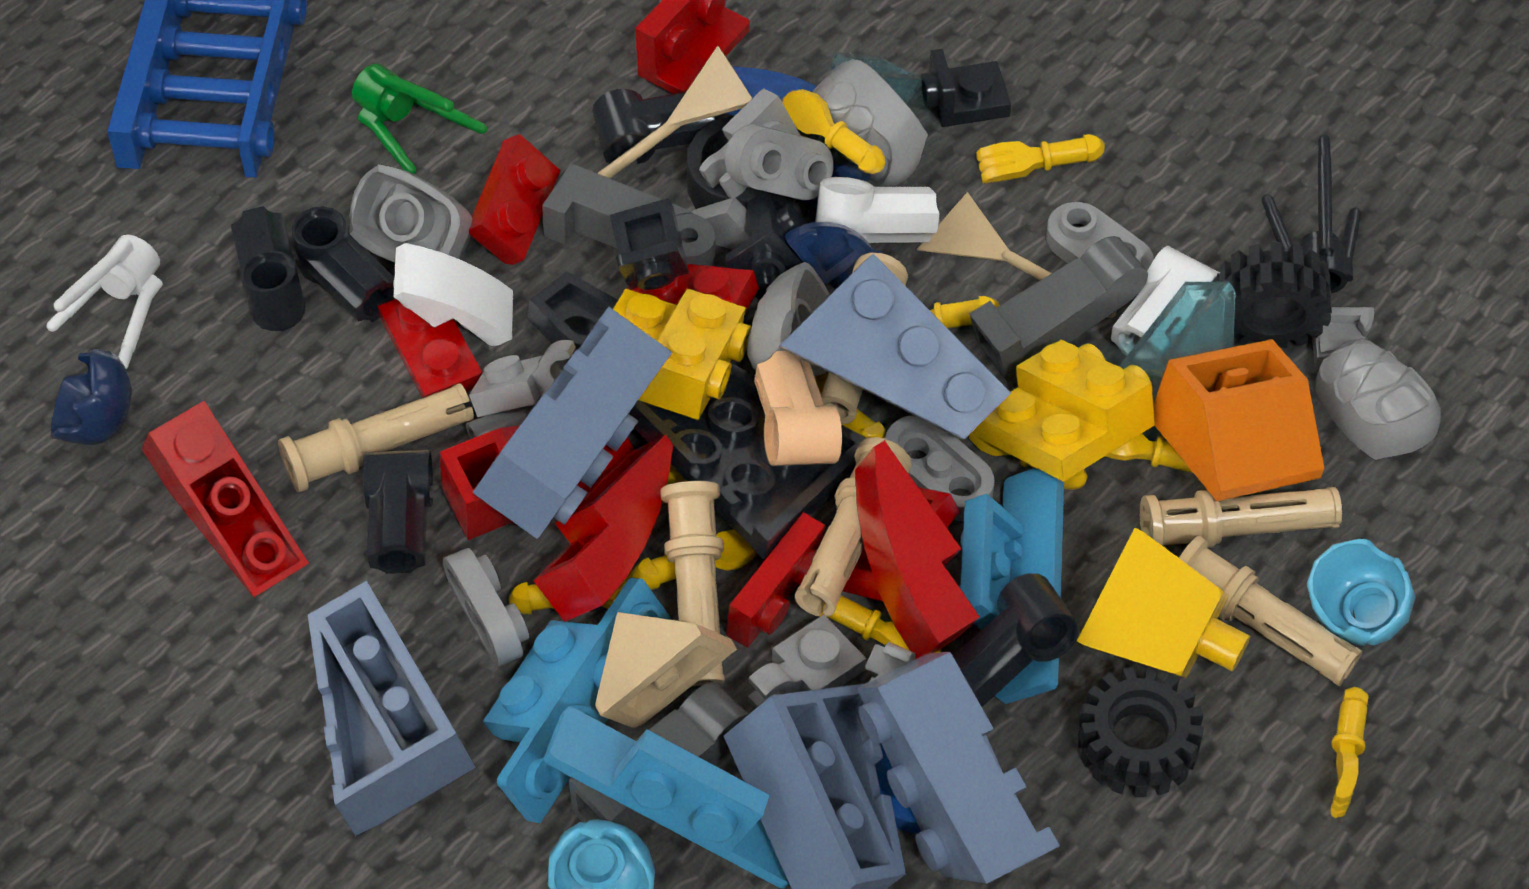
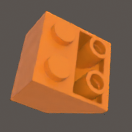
(1240, 419)

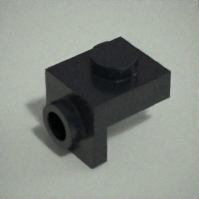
(649, 245)
(767, 249)

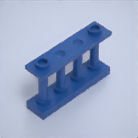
(149, 82)

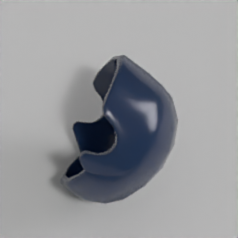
(92, 403)

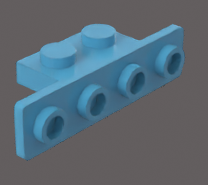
(1008, 543)
(556, 674)
(669, 789)

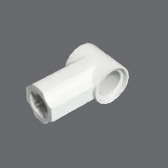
(879, 212)
(1164, 279)

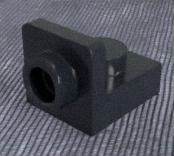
(964, 92)

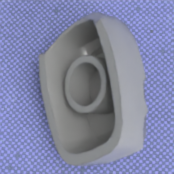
(876, 115)
(403, 208)
(782, 309)
(1377, 400)

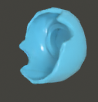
(1362, 580)
(600, 857)

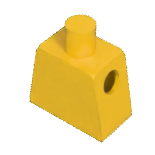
(1161, 613)

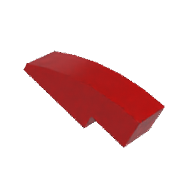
(607, 531)
(909, 555)

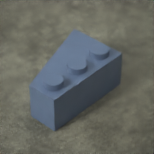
(898, 350)
(572, 424)
(380, 715)
(949, 771)
(821, 789)

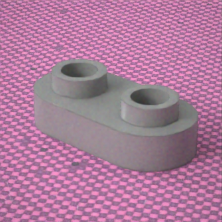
(790, 161)
(1072, 242)
(947, 461)
(476, 589)

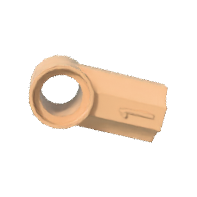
(796, 421)

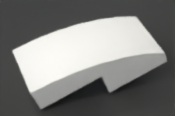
(449, 288)

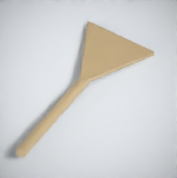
(711, 94)
(970, 234)

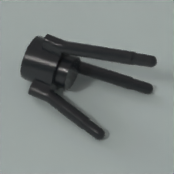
(1323, 242)

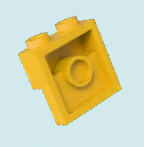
(703, 340)
(1070, 410)

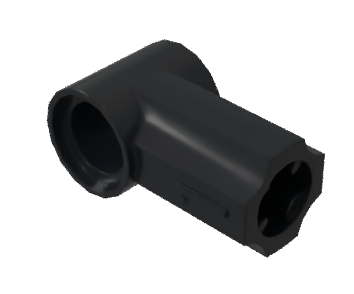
(627, 118)
(340, 263)
(268, 269)
(397, 505)
(1029, 627)

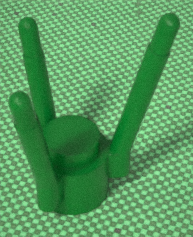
(390, 97)

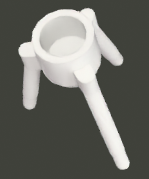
(121, 273)

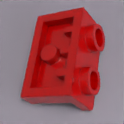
(681, 37)

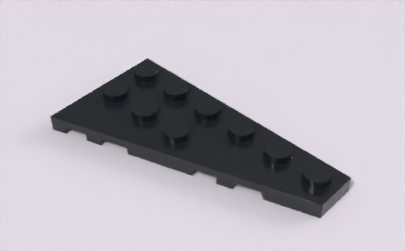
(720, 446)

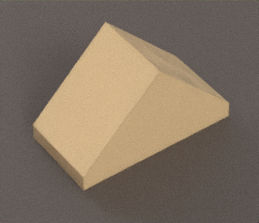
(654, 664)

